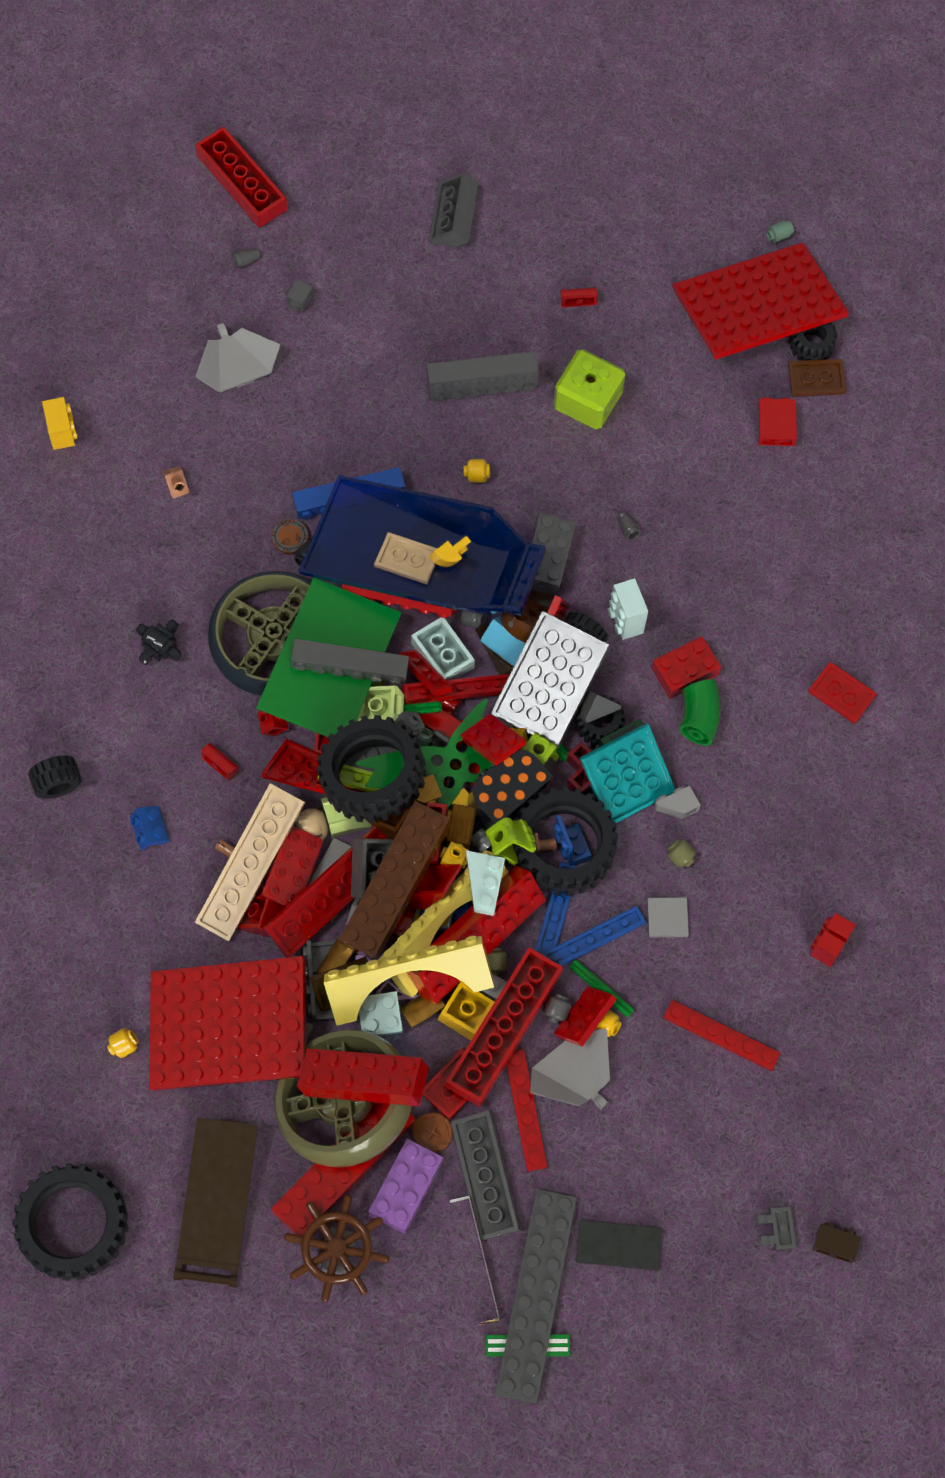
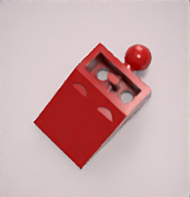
(434, 885)

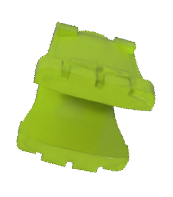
(548, 749)
(512, 832)

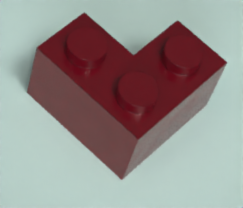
(579, 778)

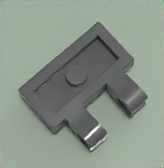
(782, 1229)

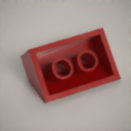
(259, 913)

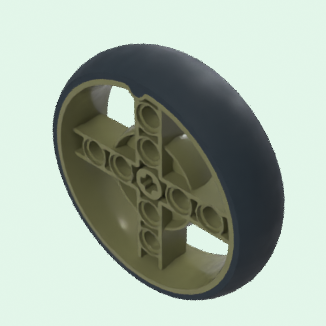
(230, 608)

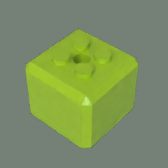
(584, 400)

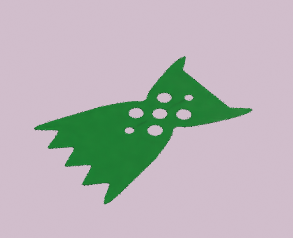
(389, 765)

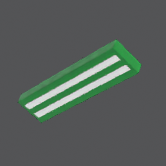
(558, 1345)

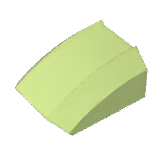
(382, 701)
(338, 823)

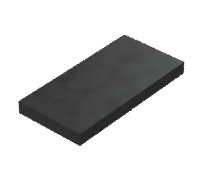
(619, 1245)

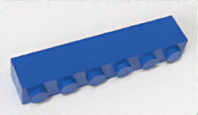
(314, 499)

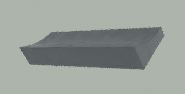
(486, 1175)

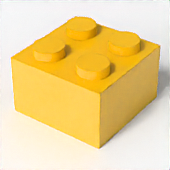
(59, 423)
(465, 1010)

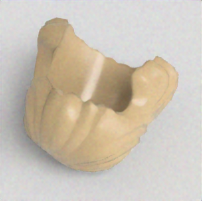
(313, 822)

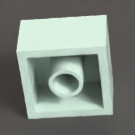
(381, 1014)

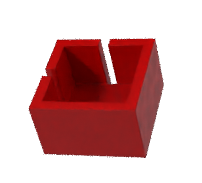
(831, 941)

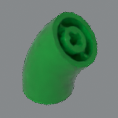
(701, 712)

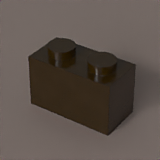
(836, 1242)

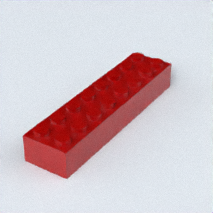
(515, 903)
(504, 1027)
(327, 1184)

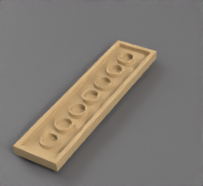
(250, 862)

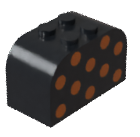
(507, 787)

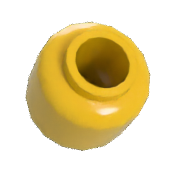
(477, 470)
(610, 1022)
(122, 1043)

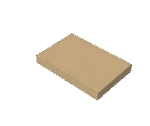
(406, 558)

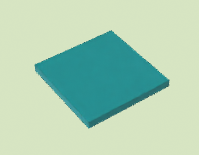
(628, 773)

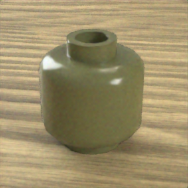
(681, 853)
(497, 961)

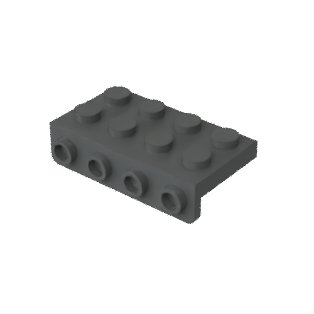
(316, 953)

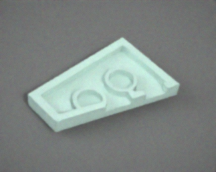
(485, 879)

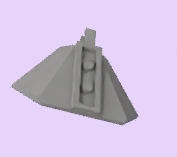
(236, 359)
(574, 1072)

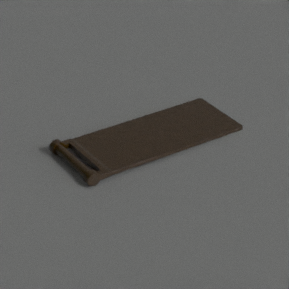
(216, 1199)

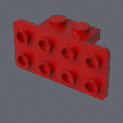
(292, 867)

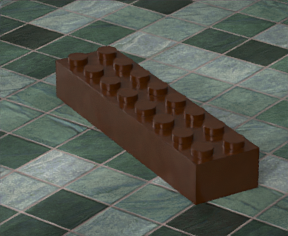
(395, 881)

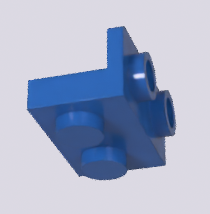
(148, 826)

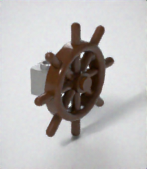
(337, 1247)

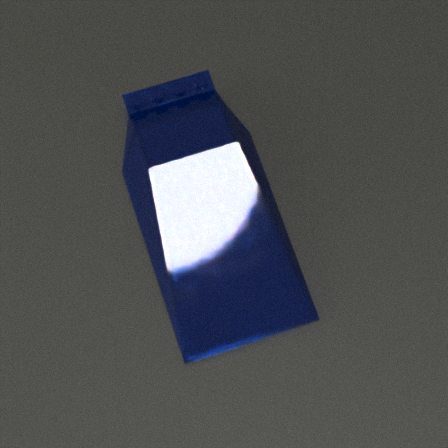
(488, 579)

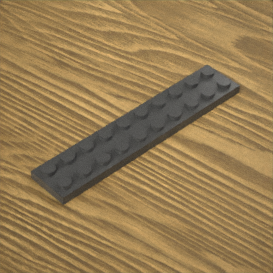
(536, 1297)

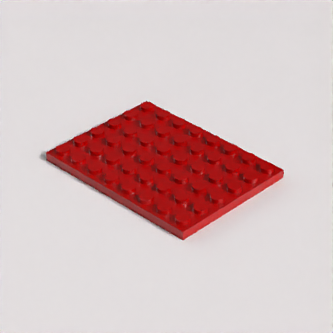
(759, 300)
(227, 1023)

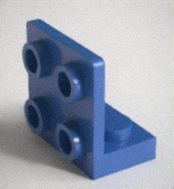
(572, 842)

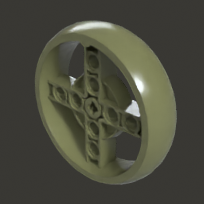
(349, 1149)

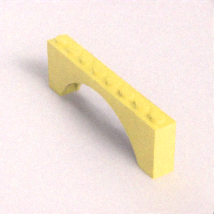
(423, 930)
(459, 959)

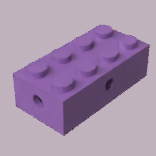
(406, 1186)

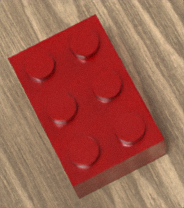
(685, 666)

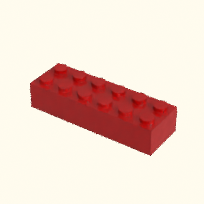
(241, 177)
(363, 1077)

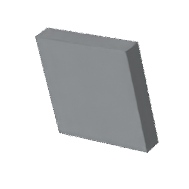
(667, 917)

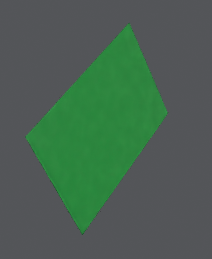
(327, 700)

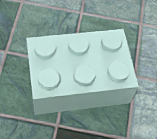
(628, 609)
(443, 649)

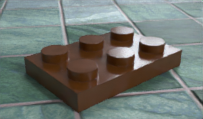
(816, 377)

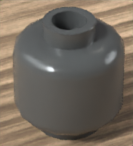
(472, 619)
(557, 1008)

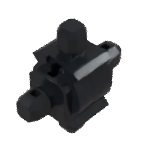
(158, 642)

